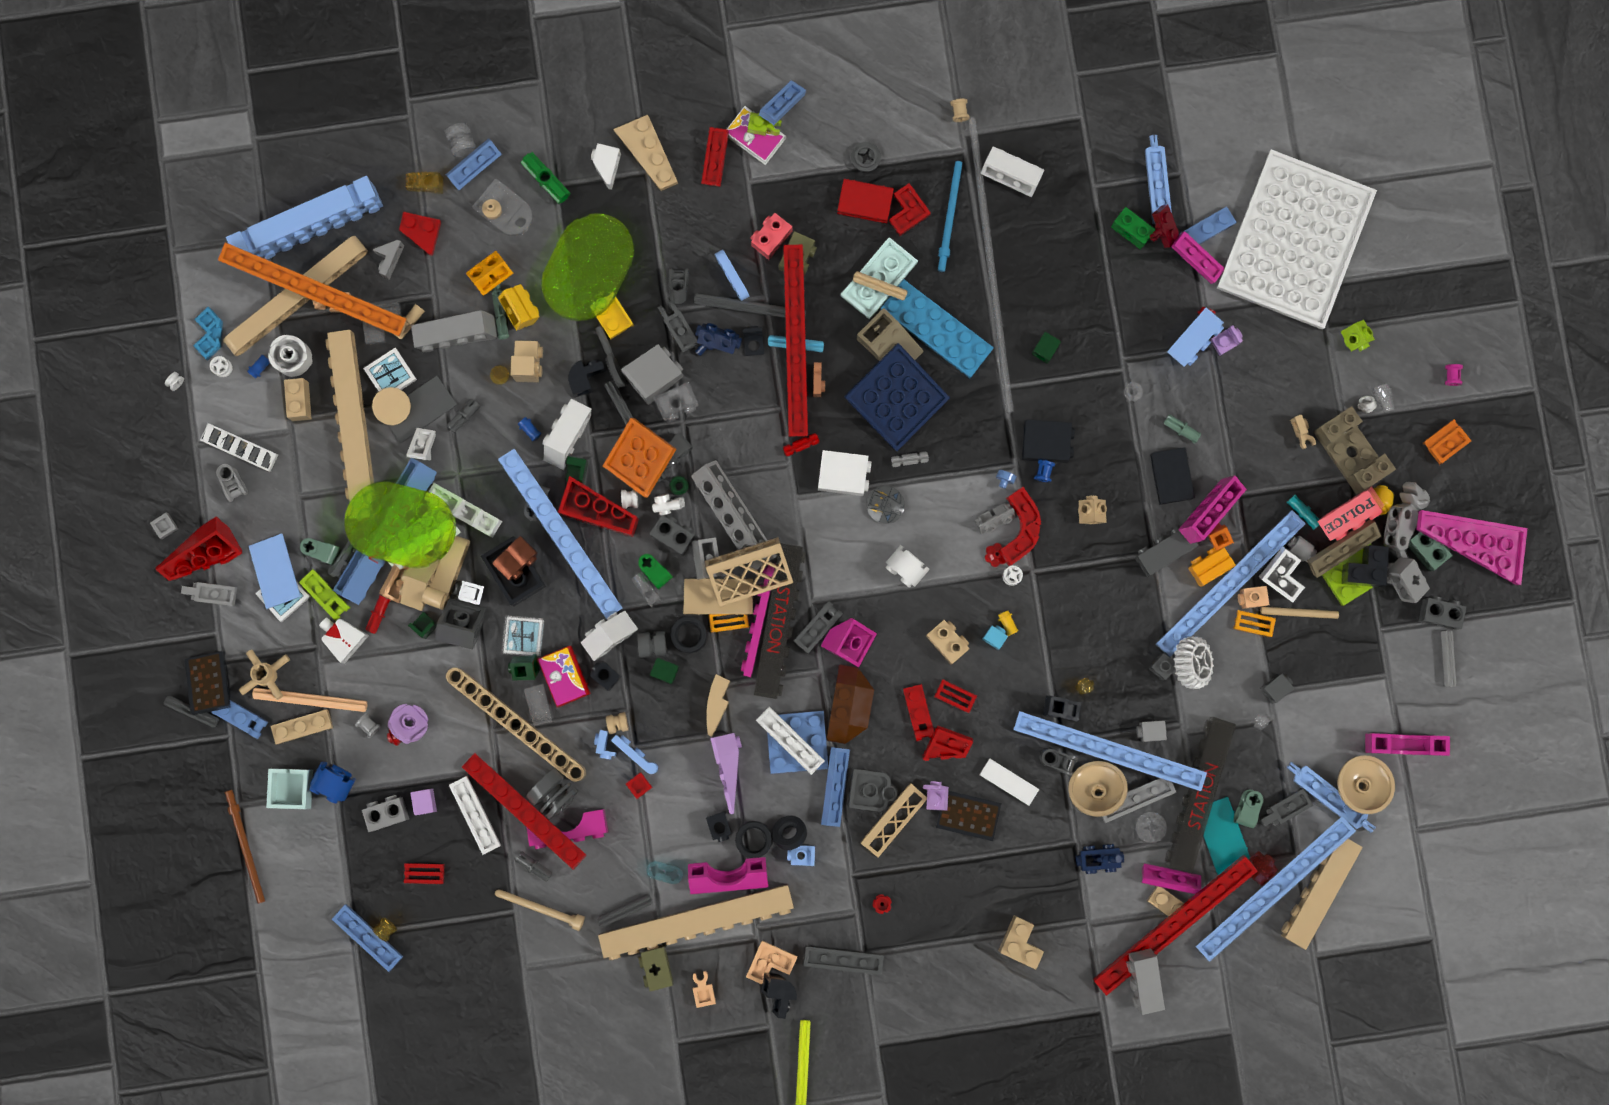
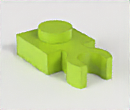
(759, 125)

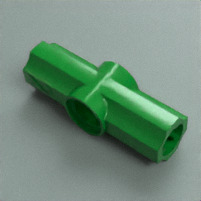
(553, 185)

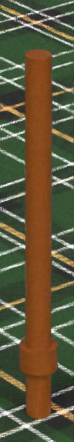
(234, 810)

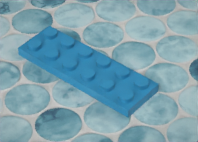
(938, 330)

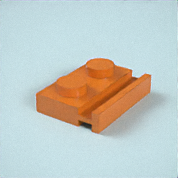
(1447, 441)

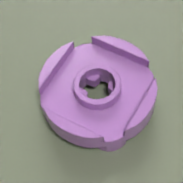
(405, 733)

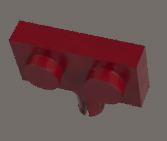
(1165, 226)

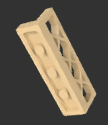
(893, 809)

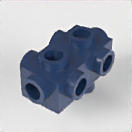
(715, 338)
(1106, 858)

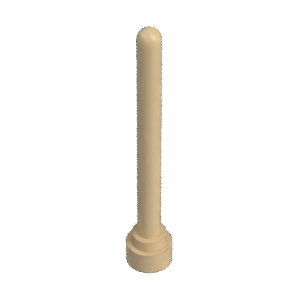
(575, 921)

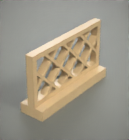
(740, 558)

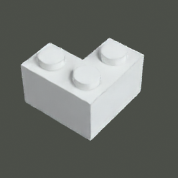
(1278, 574)
(608, 634)

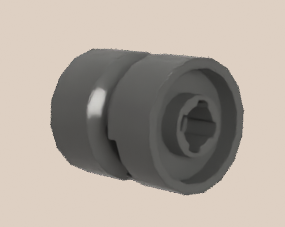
(652, 644)

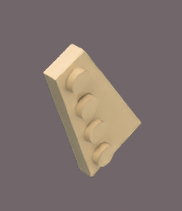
(646, 148)

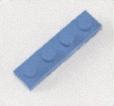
(835, 787)
(362, 933)

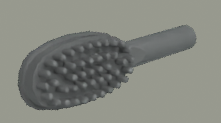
(612, 362)

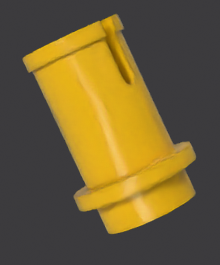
(1008, 623)

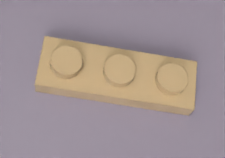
(301, 727)

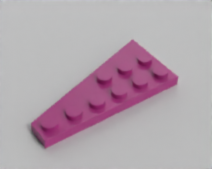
(1484, 542)

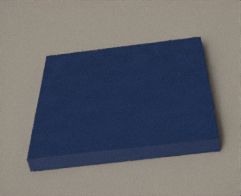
(897, 397)

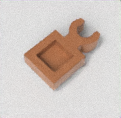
(819, 386)

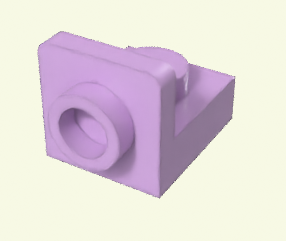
(1227, 340)
(936, 796)

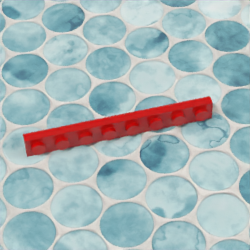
(524, 811)

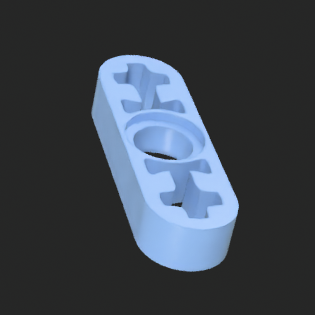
(731, 275)

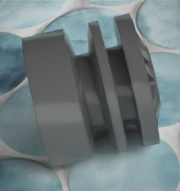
(552, 794)

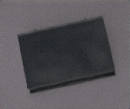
(1172, 476)

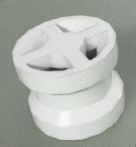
(217, 364)
(629, 499)
(1014, 573)

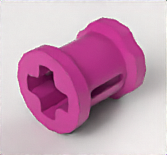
(1453, 374)

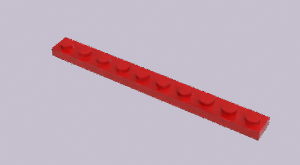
(795, 340)
(1179, 921)

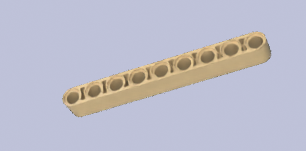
(288, 302)
(507, 721)

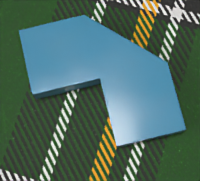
(212, 340)

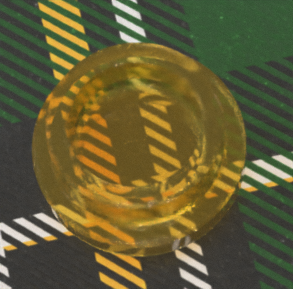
(499, 375)
(1085, 686)

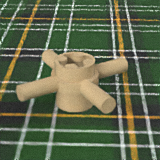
(259, 677)

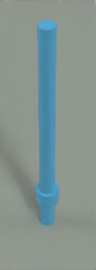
(944, 251)

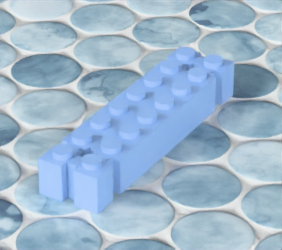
(309, 219)

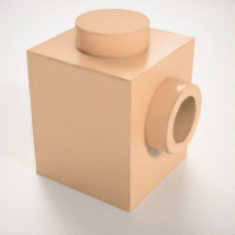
(1253, 597)

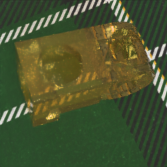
(425, 182)

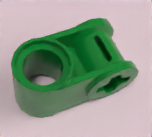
(656, 573)

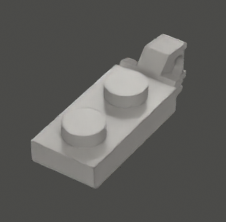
(211, 593)

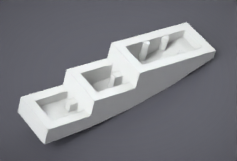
(468, 512)

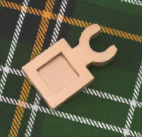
(704, 992)

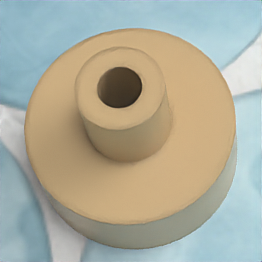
(492, 209)

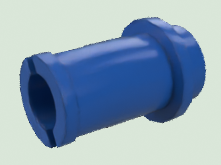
(258, 367)
(532, 432)

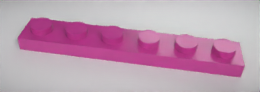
(756, 628)

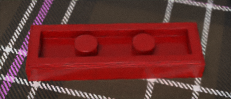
(715, 156)

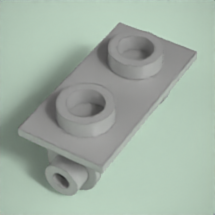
(1003, 515)

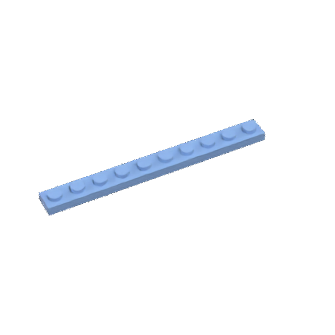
(560, 533)
(1231, 582)
(1110, 751)
(1275, 889)

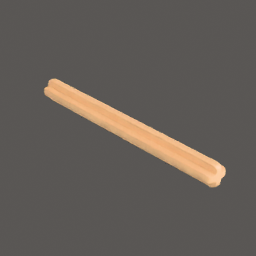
(312, 700)

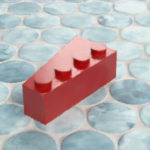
(592, 508)

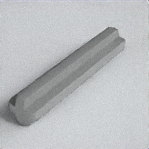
(1448, 658)

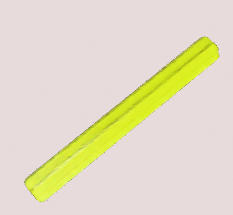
(803, 1060)

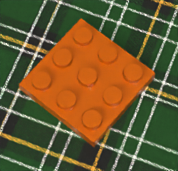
(639, 457)

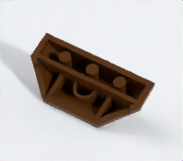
(850, 705)

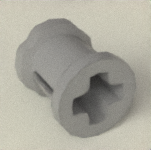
(368, 725)

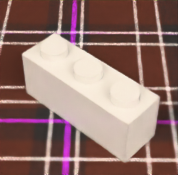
(1012, 171)

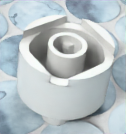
(280, 351)
(906, 566)

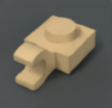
(1301, 429)

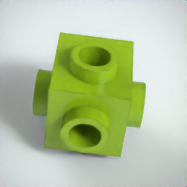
(1358, 336)

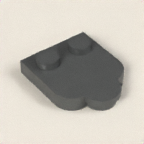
(871, 790)

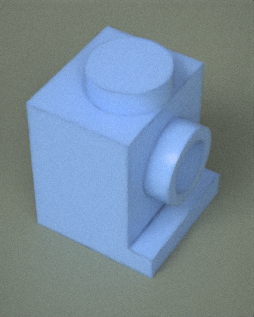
(808, 860)

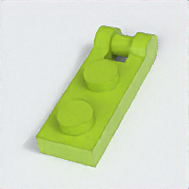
(324, 594)

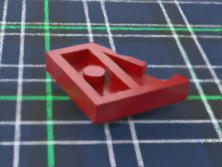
(421, 230)
(947, 744)

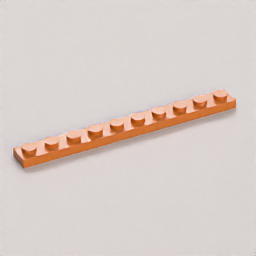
(312, 289)

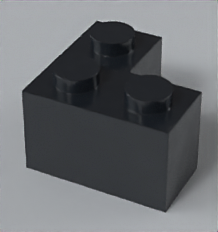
(1371, 571)

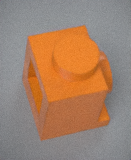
(1220, 537)

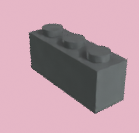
(1163, 552)

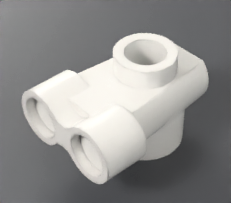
(664, 504)

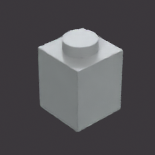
(1151, 731)

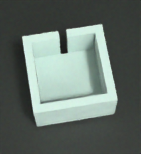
(289, 788)

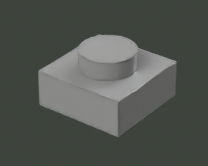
(164, 525)

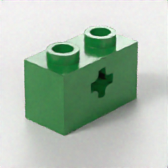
(1132, 228)

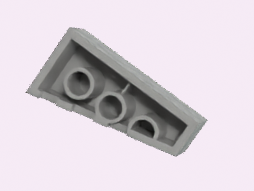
(454, 331)

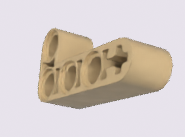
(446, 574)

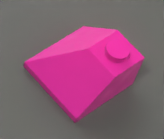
(849, 641)

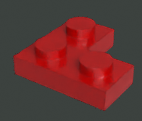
(913, 210)

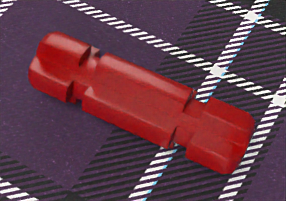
(801, 444)

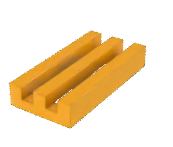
(1238, 620)
(727, 628)

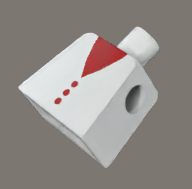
(342, 638)

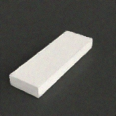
(1009, 782)

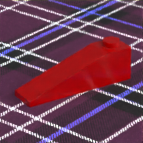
(205, 547)

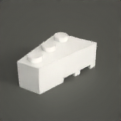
(565, 433)

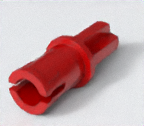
(377, 614)

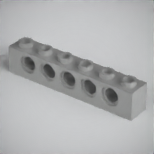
(729, 508)

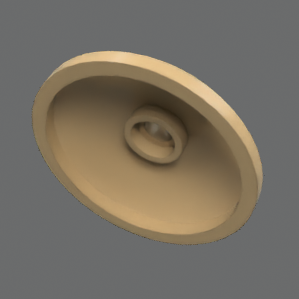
(1095, 778)
(1376, 781)

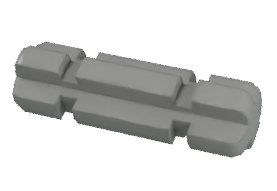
(909, 459)

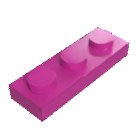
(1198, 257)
(1171, 879)

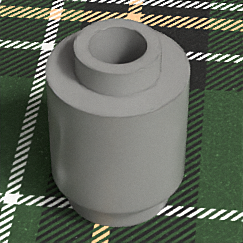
(1301, 548)

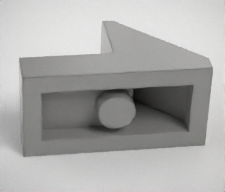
(391, 253)

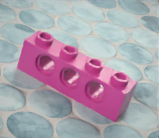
(1212, 509)

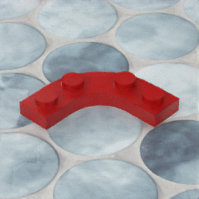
(1029, 527)

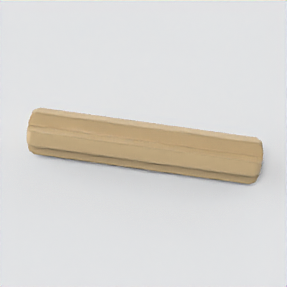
(880, 285)

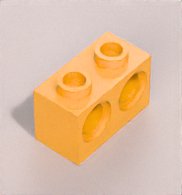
(489, 273)

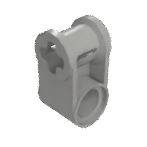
(233, 485)

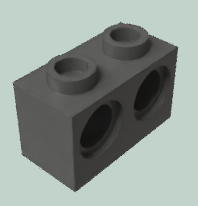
(670, 538)
(1442, 616)

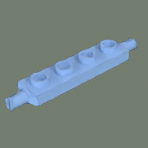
(1157, 175)
(1328, 796)

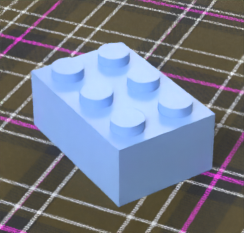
(1196, 337)

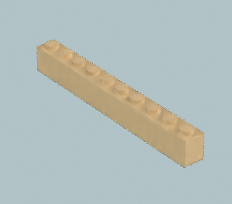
(351, 411)
(696, 921)

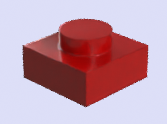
(639, 785)

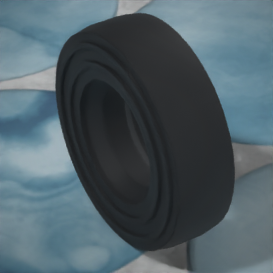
(784, 823)

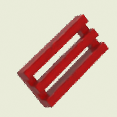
(940, 689)
(407, 872)

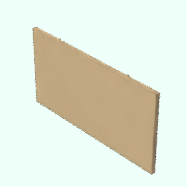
(701, 598)

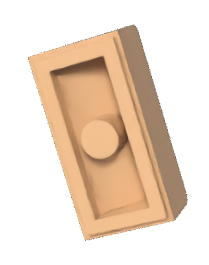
(393, 584)

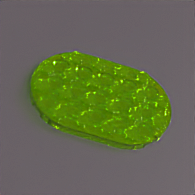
(587, 267)
(400, 524)

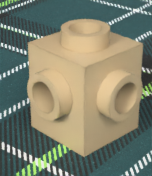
(1092, 510)

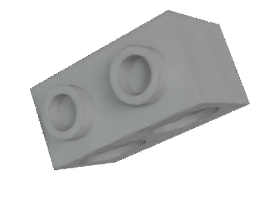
(386, 817)

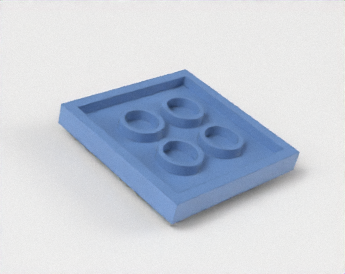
(811, 729)

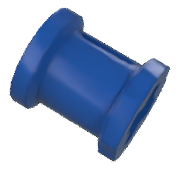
(1044, 471)

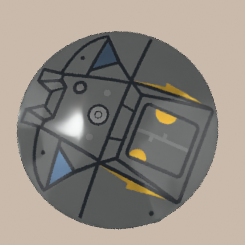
(885, 504)

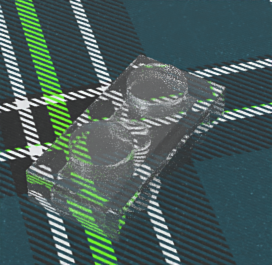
(538, 705)

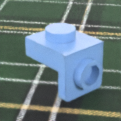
(601, 741)

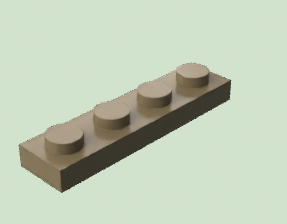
(1344, 548)

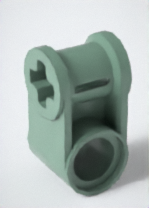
(322, 551)
(1248, 811)

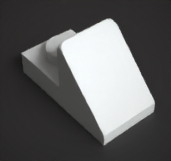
(421, 444)

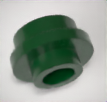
(678, 479)

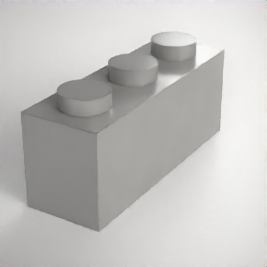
(1145, 981)

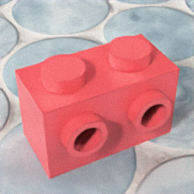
(771, 235)

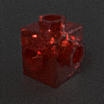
(1265, 868)

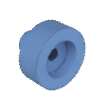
(1005, 477)

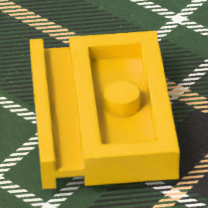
(614, 319)

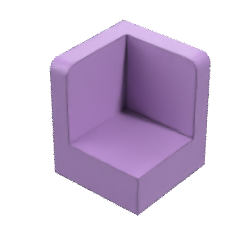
(423, 802)

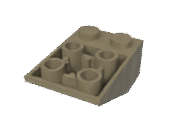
(884, 333)

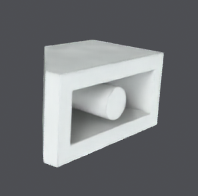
(606, 162)

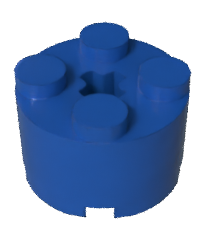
(332, 782)

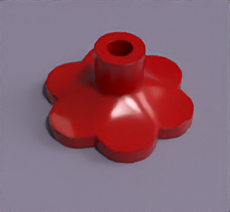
(991, 557)

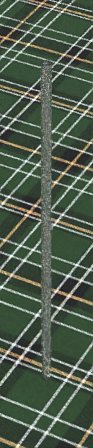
(991, 265)

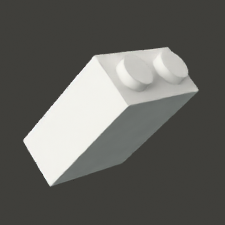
(844, 473)

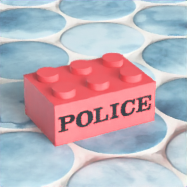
(1351, 514)

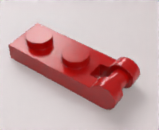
(918, 711)

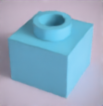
(995, 637)

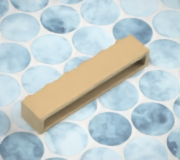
(1320, 894)

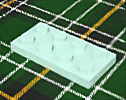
(888, 264)

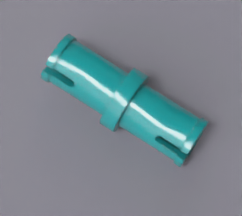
(1304, 511)

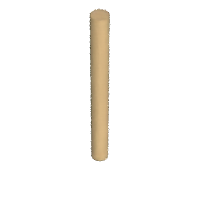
(1299, 612)

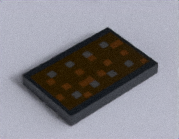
(207, 683)
(969, 816)

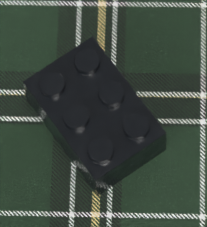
(514, 590)

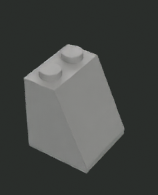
(653, 373)

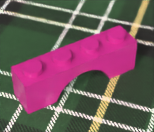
(1407, 744)
(592, 823)
(706, 879)

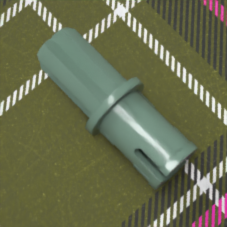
(1182, 428)

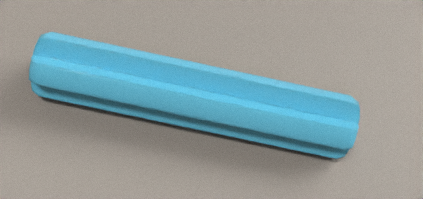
(811, 345)

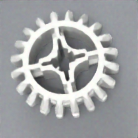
(1193, 662)

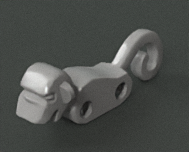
(1405, 522)

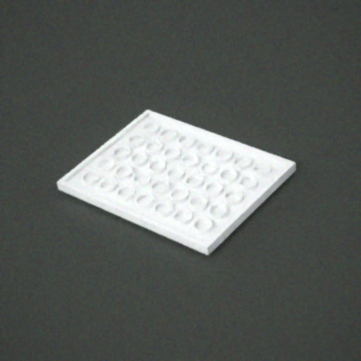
(1296, 239)

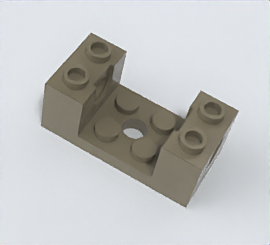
(1366, 466)

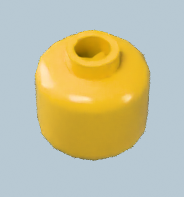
(1386, 497)

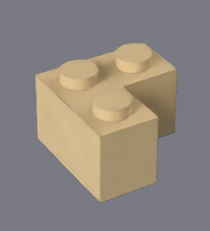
(526, 361)
(415, 584)
(1016, 946)

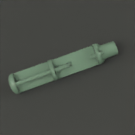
(500, 314)

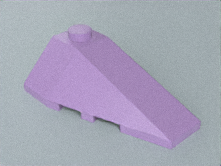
(727, 757)

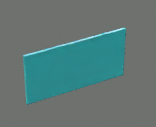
(1224, 836)

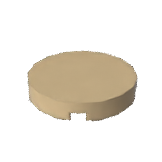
(391, 406)

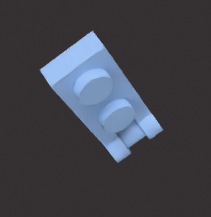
(636, 755)

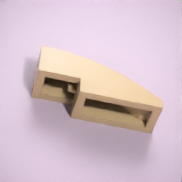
(716, 704)

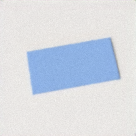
(274, 571)

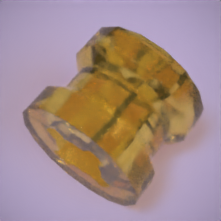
(384, 929)

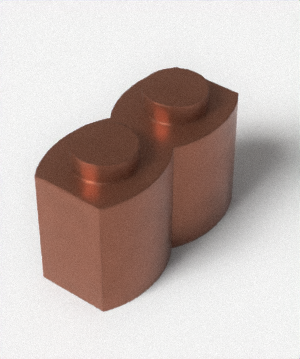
(515, 559)

